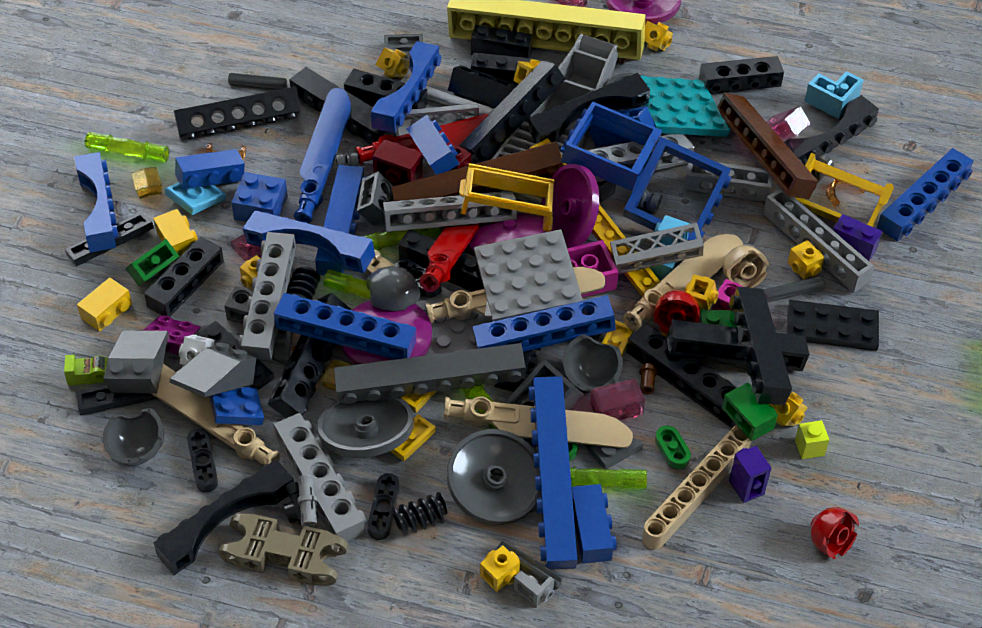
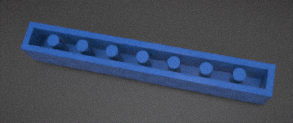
(554, 473)

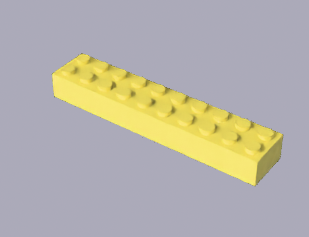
(551, 24)

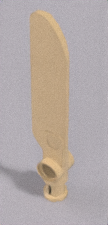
(707, 265)
(587, 279)
(200, 412)
(581, 426)

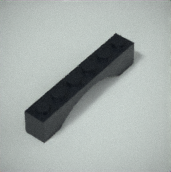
(624, 94)
(858, 116)
(181, 545)

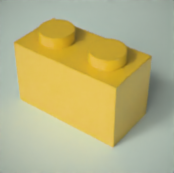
(176, 230)
(104, 304)

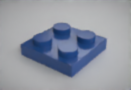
(237, 407)

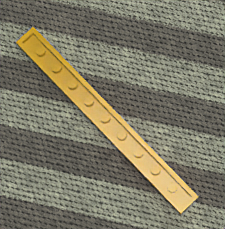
(607, 231)

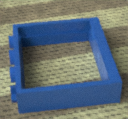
(620, 125)
(630, 210)

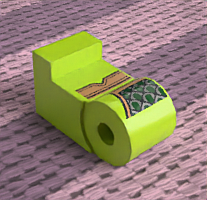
(84, 370)

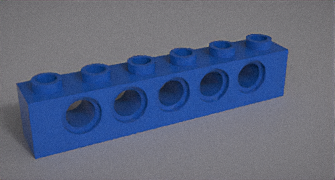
(925, 194)
(549, 325)
(344, 327)

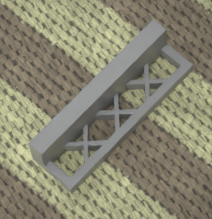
(438, 113)
(657, 256)

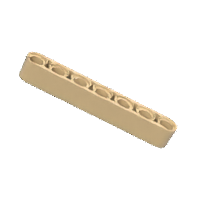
(693, 495)

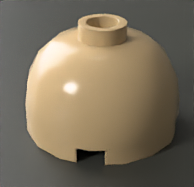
(745, 266)

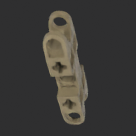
(267, 544)

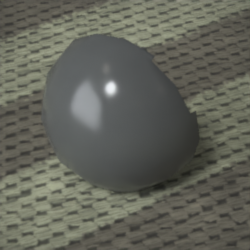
(392, 288)
(591, 363)
(134, 438)

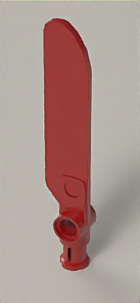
(455, 132)
(445, 254)

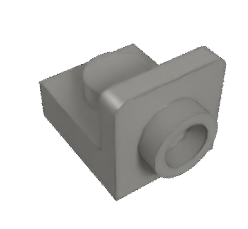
(530, 589)

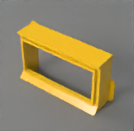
(512, 182)
(883, 192)

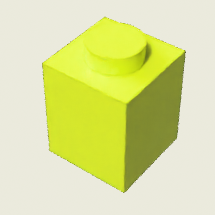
(812, 439)

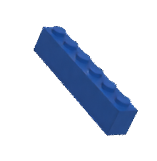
(341, 212)

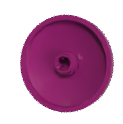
(655, 10)
(574, 203)
(500, 231)
(413, 315)

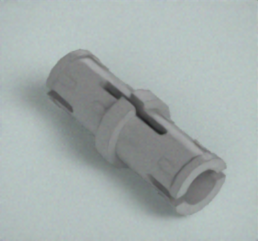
(307, 500)

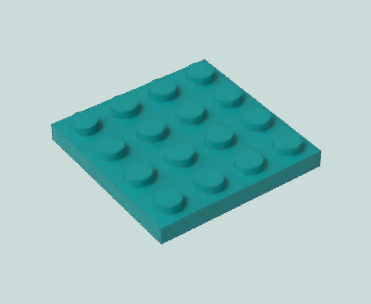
(684, 107)

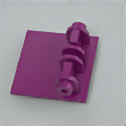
(176, 329)

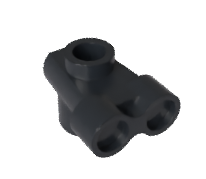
(293, 509)

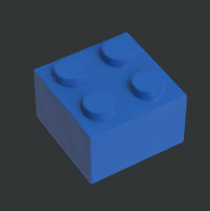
(259, 194)

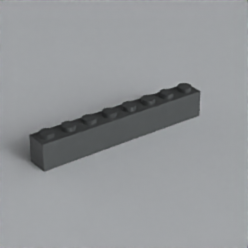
(430, 373)

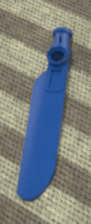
(322, 152)

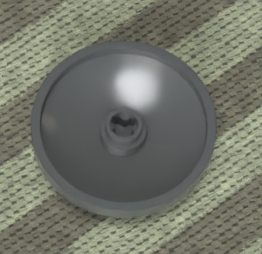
(365, 427)
(493, 477)

